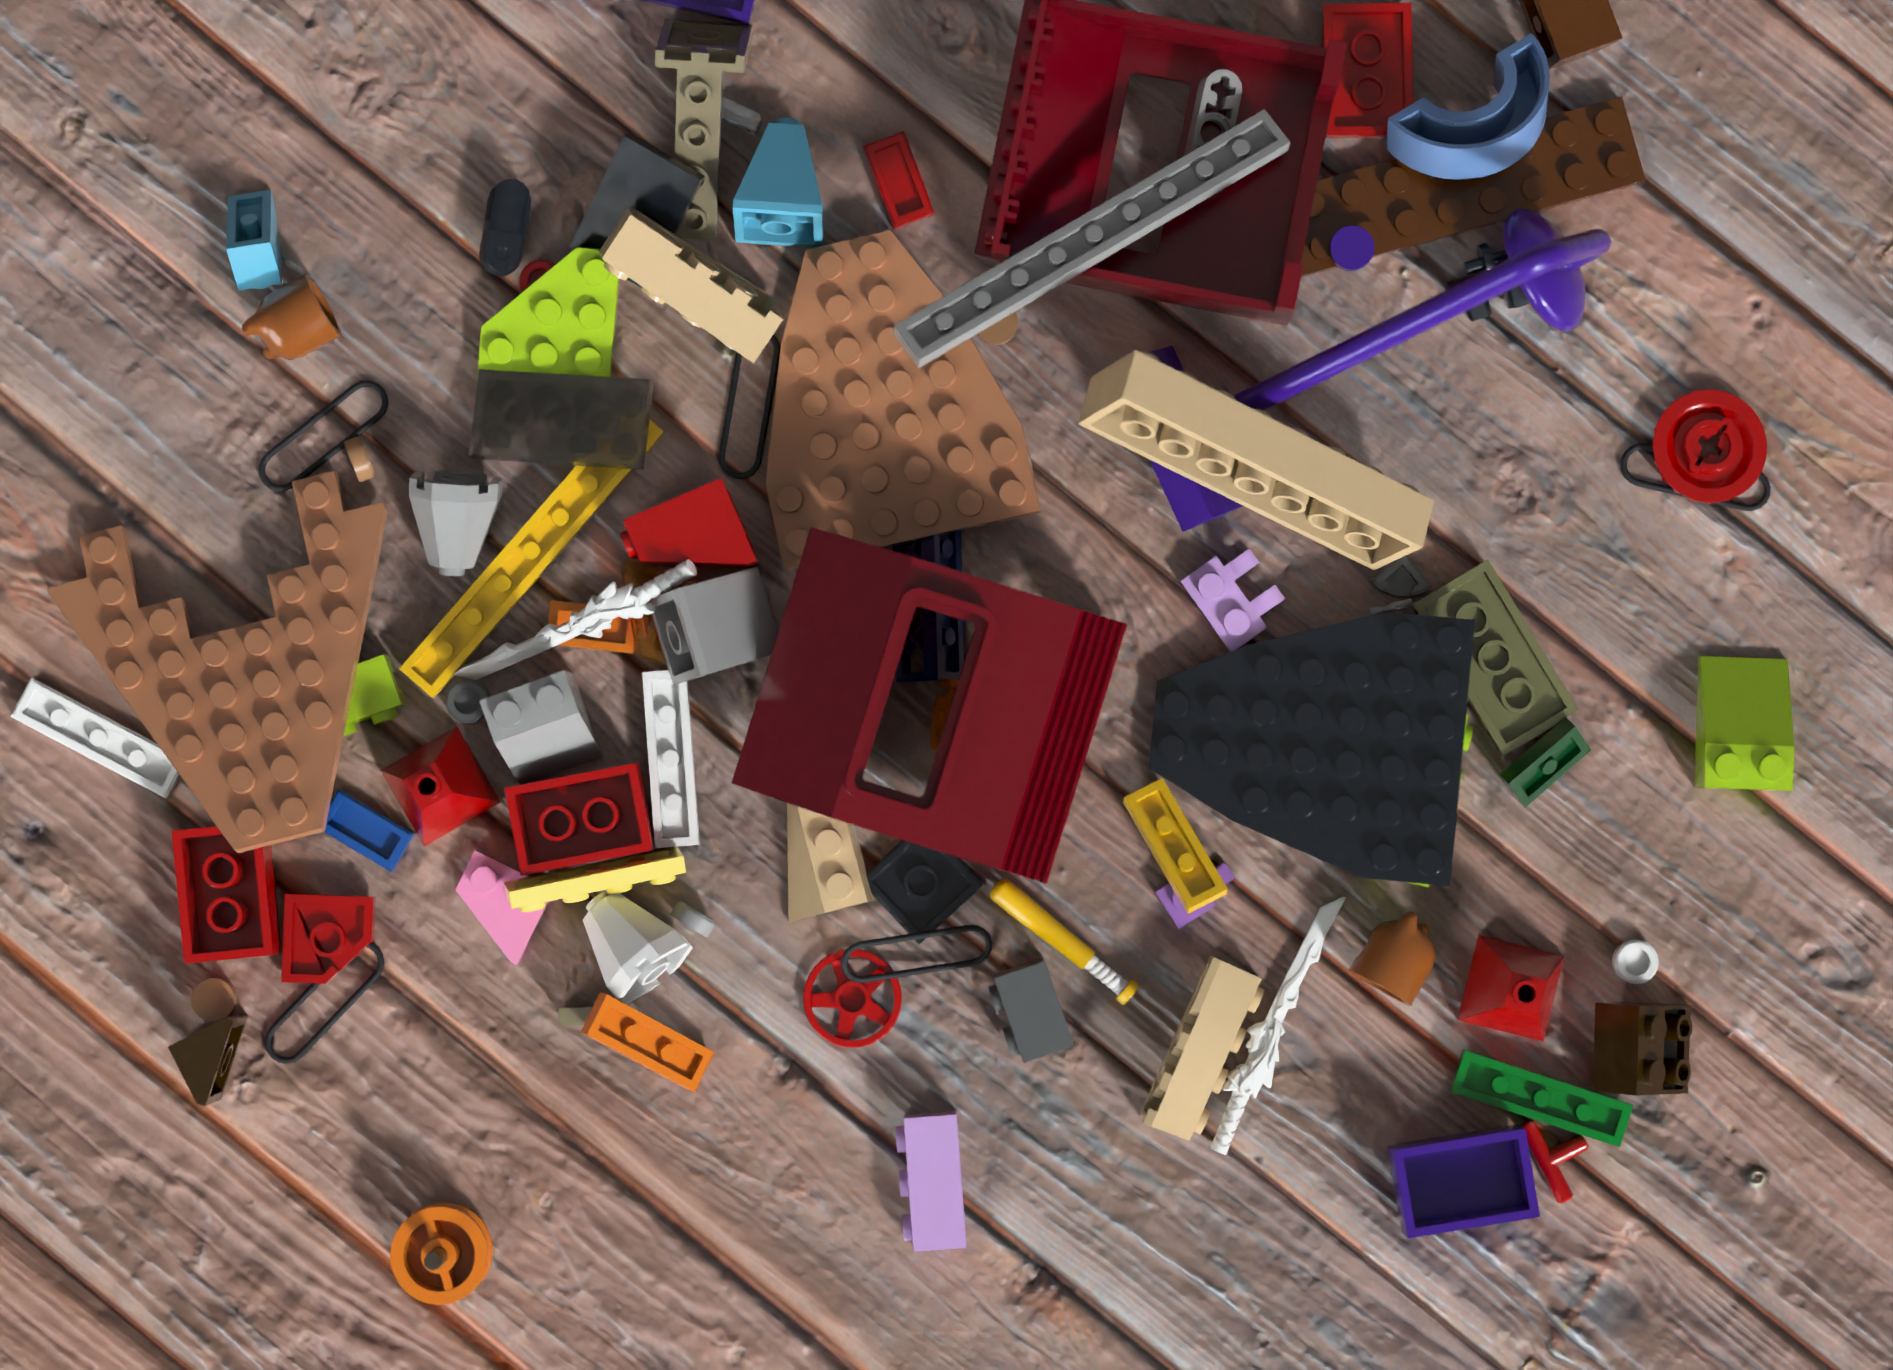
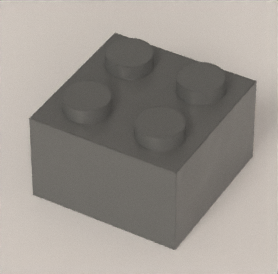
(1032, 1011)

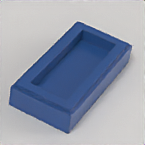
(367, 830)

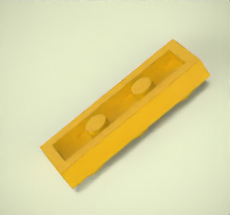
(1175, 845)

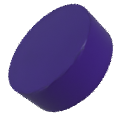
(1351, 248)

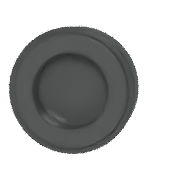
(463, 700)

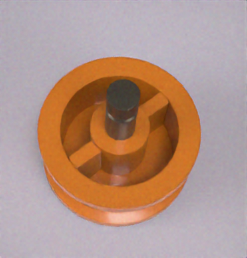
(441, 1253)

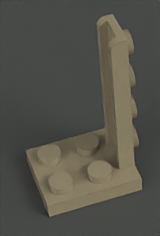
(701, 56)

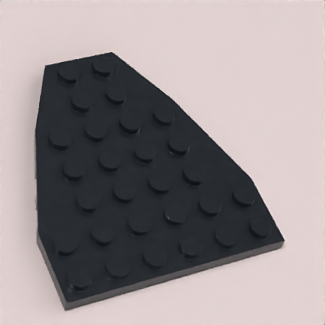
(1331, 741)

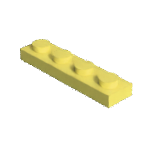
(611, 875)

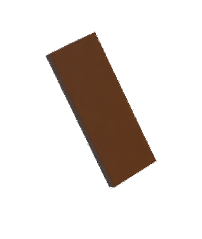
(1571, 27)

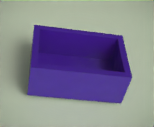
(1463, 1181)

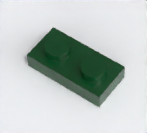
(1545, 762)

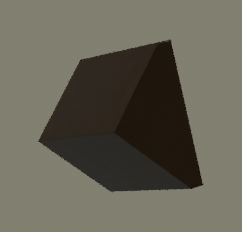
(208, 1057)

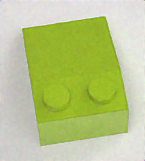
(1744, 724)

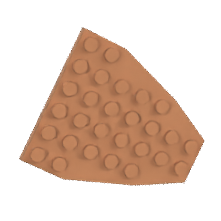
(866, 434)

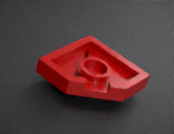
(324, 934)

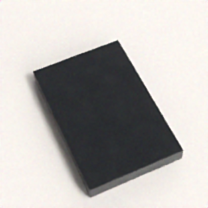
(644, 180)

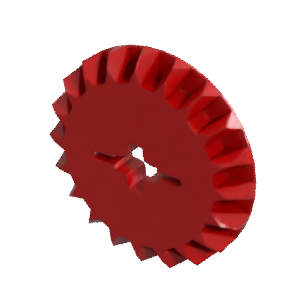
(1740, 446)

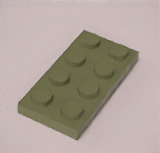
(1510, 675)

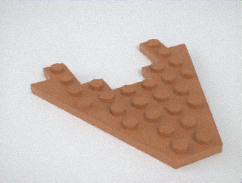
(252, 708)

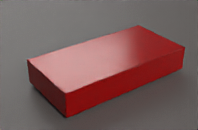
(898, 180)

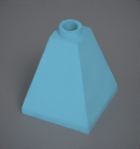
(780, 191)

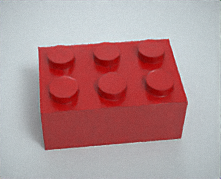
(580, 818)
(224, 898)

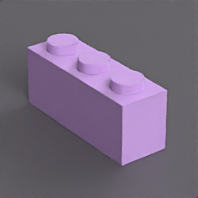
(932, 1181)

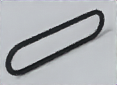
(765, 419)
(313, 420)
(1641, 446)
(913, 936)
(286, 1060)

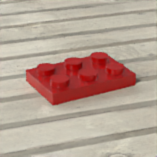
(1375, 68)

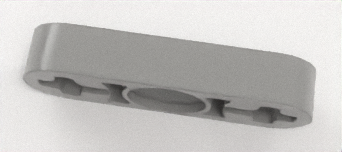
(1207, 99)

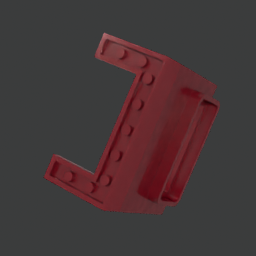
(1062, 131)
(1011, 728)

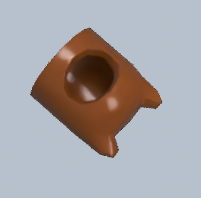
(293, 320)
(1397, 958)

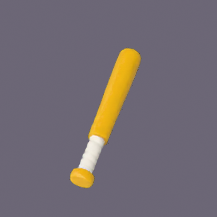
(1054, 933)

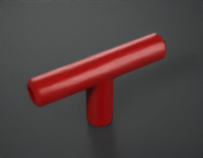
(1549, 1159)

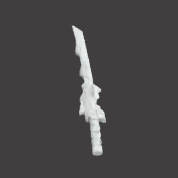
(589, 621)
(1265, 1035)

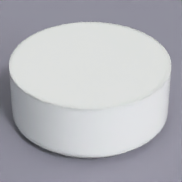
(1635, 961)

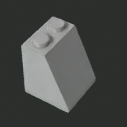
(715, 624)
(541, 727)

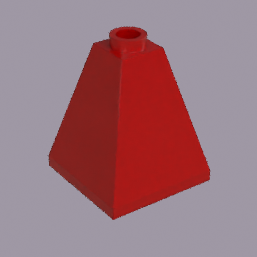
(460, 788)
(1494, 983)

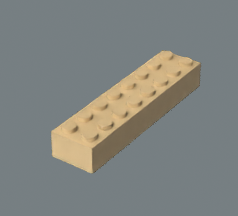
(1255, 460)

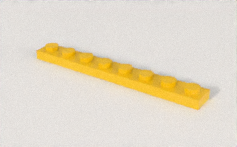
(514, 572)

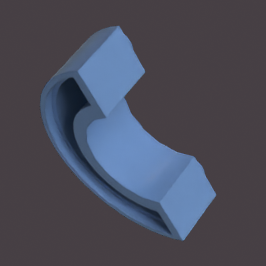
(1481, 139)

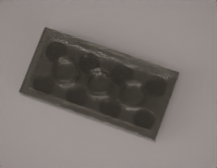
(561, 419)

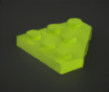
(558, 322)

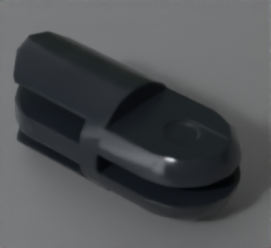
(505, 227)

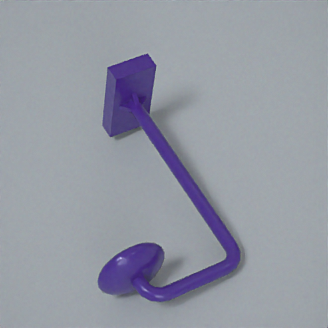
(1538, 261)

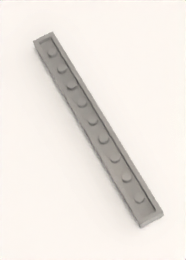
(1090, 238)

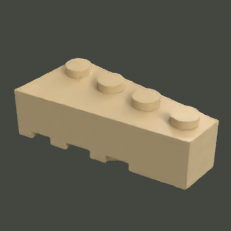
(692, 283)

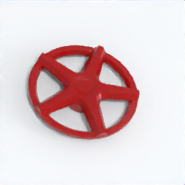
(851, 1000)

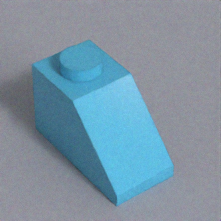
(253, 240)

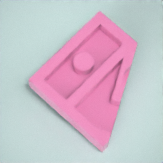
(485, 896)

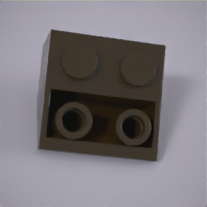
(1641, 1048)

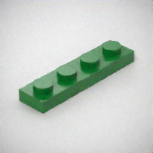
(1541, 1098)

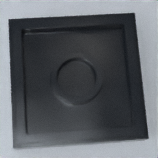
(921, 886)

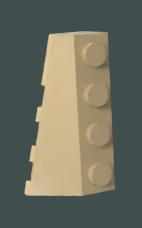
(823, 865)
(1200, 1049)

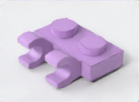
(1224, 603)

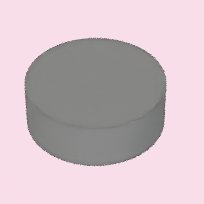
(693, 918)

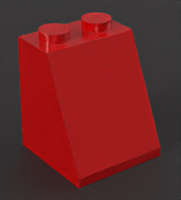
(691, 527)

